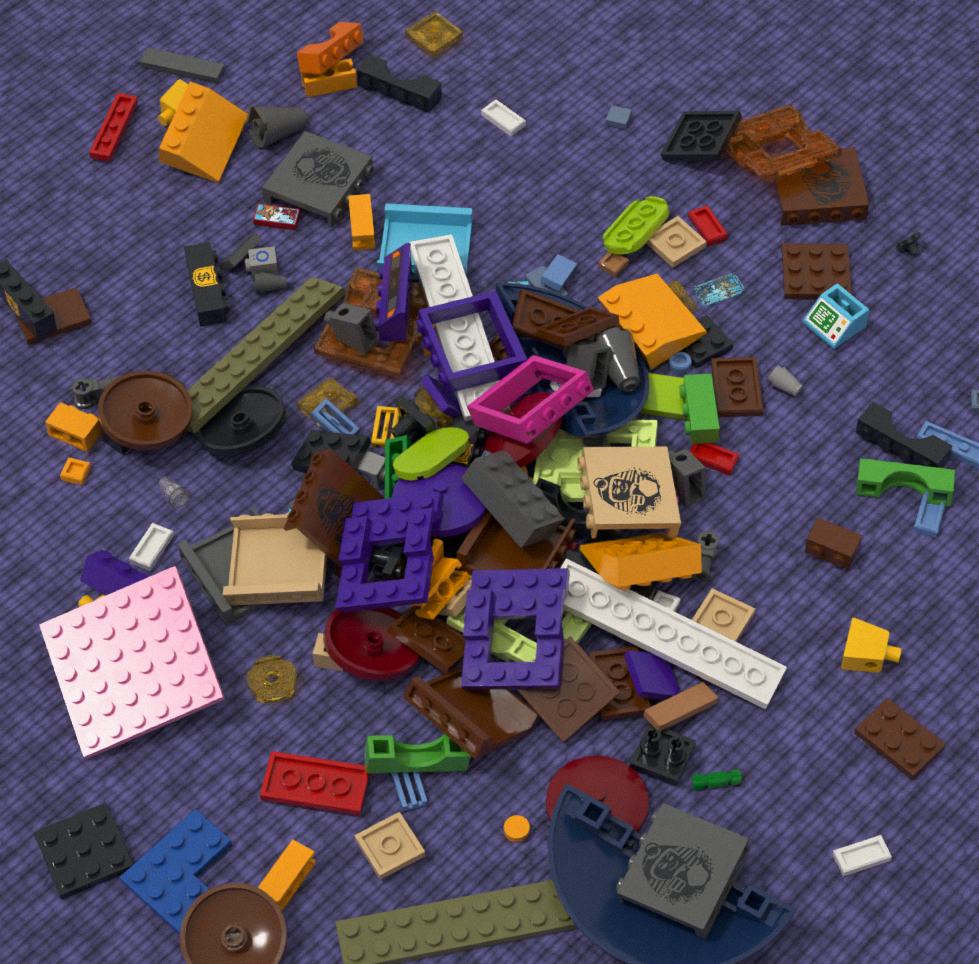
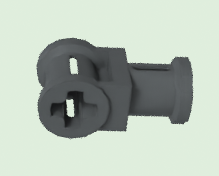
(91, 389)
(709, 543)

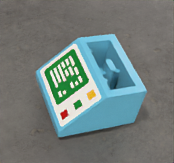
(836, 316)

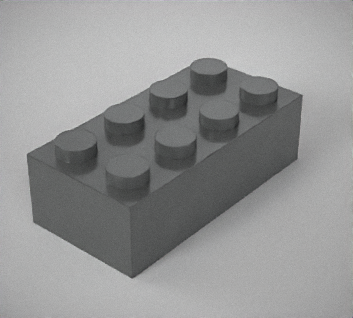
(512, 498)

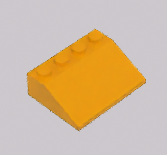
(202, 133)
(653, 316)
(644, 559)

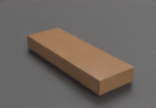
(681, 706)

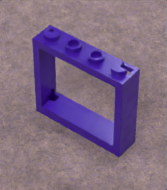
(477, 375)

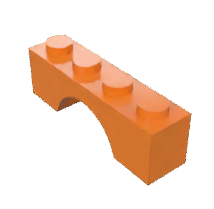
(322, 56)

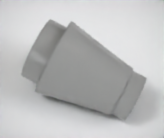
(785, 381)

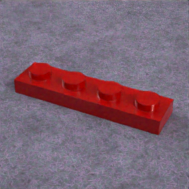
(113, 127)

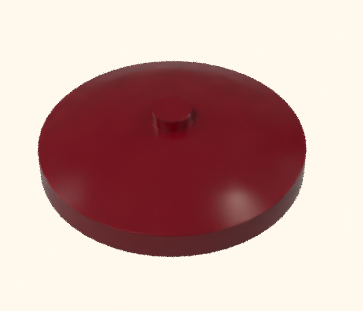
(523, 452)
(365, 648)
(607, 782)

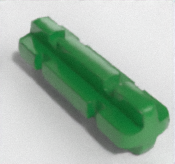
(716, 779)

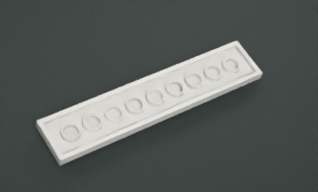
(462, 337)
(672, 636)

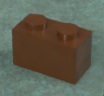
(833, 543)

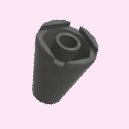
(274, 123)
(623, 361)

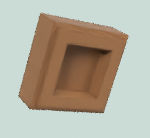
(613, 264)

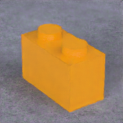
(73, 427)

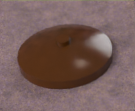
(145, 410)
(233, 927)

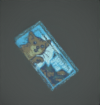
(718, 289)

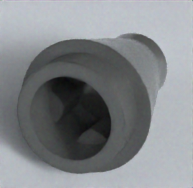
(268, 282)

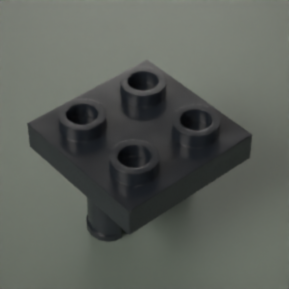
(412, 422)
(389, 564)
(663, 754)

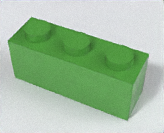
(699, 408)

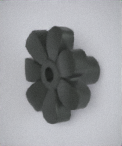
(909, 243)

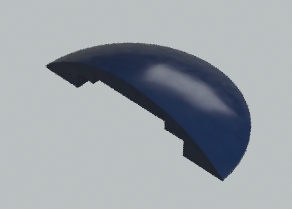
(593, 414)
(591, 854)

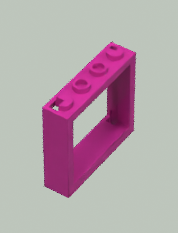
(487, 408)

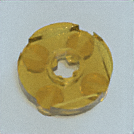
(429, 406)
(277, 690)

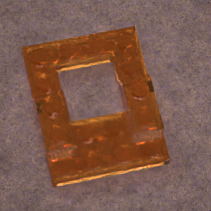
(775, 126)
(363, 292)

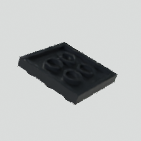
(701, 136)
(83, 851)

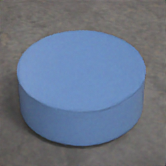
(680, 363)

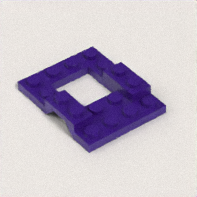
(384, 523)
(514, 595)

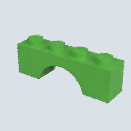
(878, 476)
(388, 755)

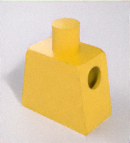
(170, 101)
(867, 648)

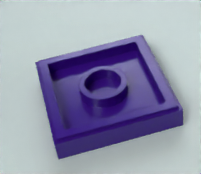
(446, 401)
(651, 675)

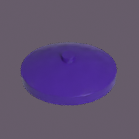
(460, 505)

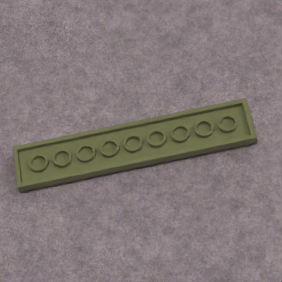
(260, 348)
(453, 925)

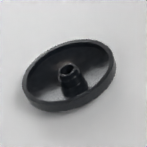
(244, 422)

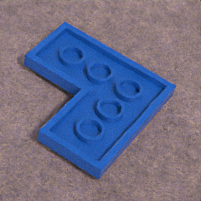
(169, 871)

